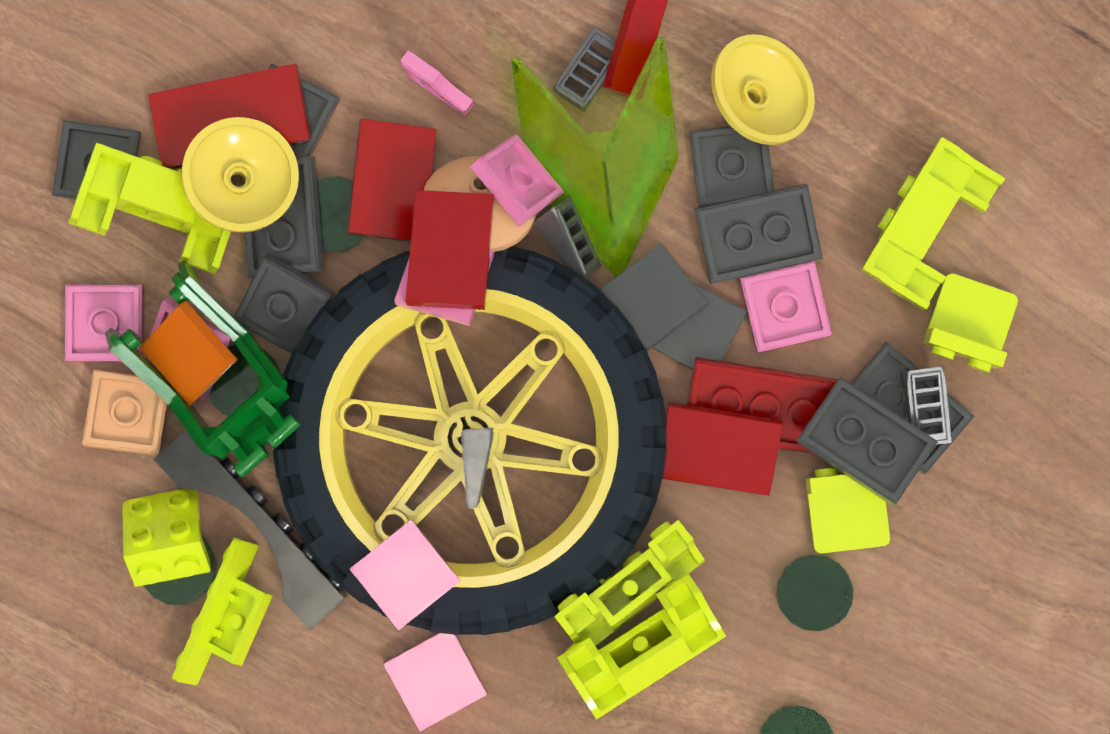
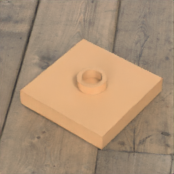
(124, 414)

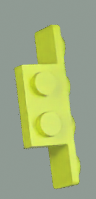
(227, 617)

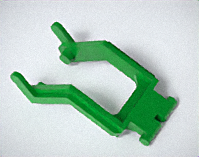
(254, 421)

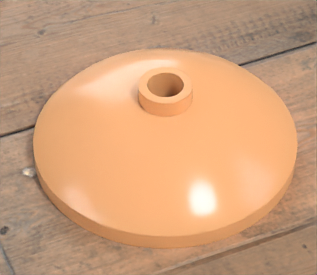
(459, 177)

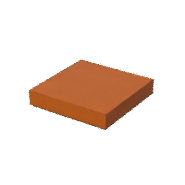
(187, 353)

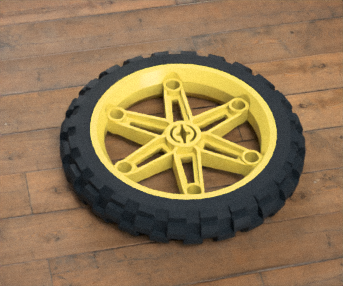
(620, 484)

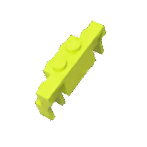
(149, 192)
(920, 215)
(632, 589)
(646, 651)

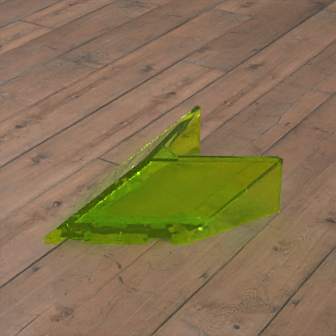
(611, 173)

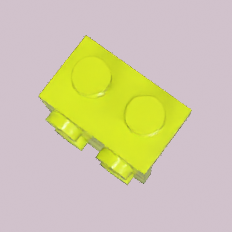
(971, 322)
(844, 513)
(163, 537)

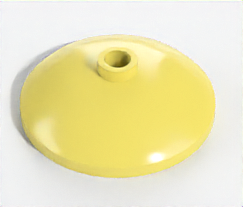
(772, 79)
(243, 149)

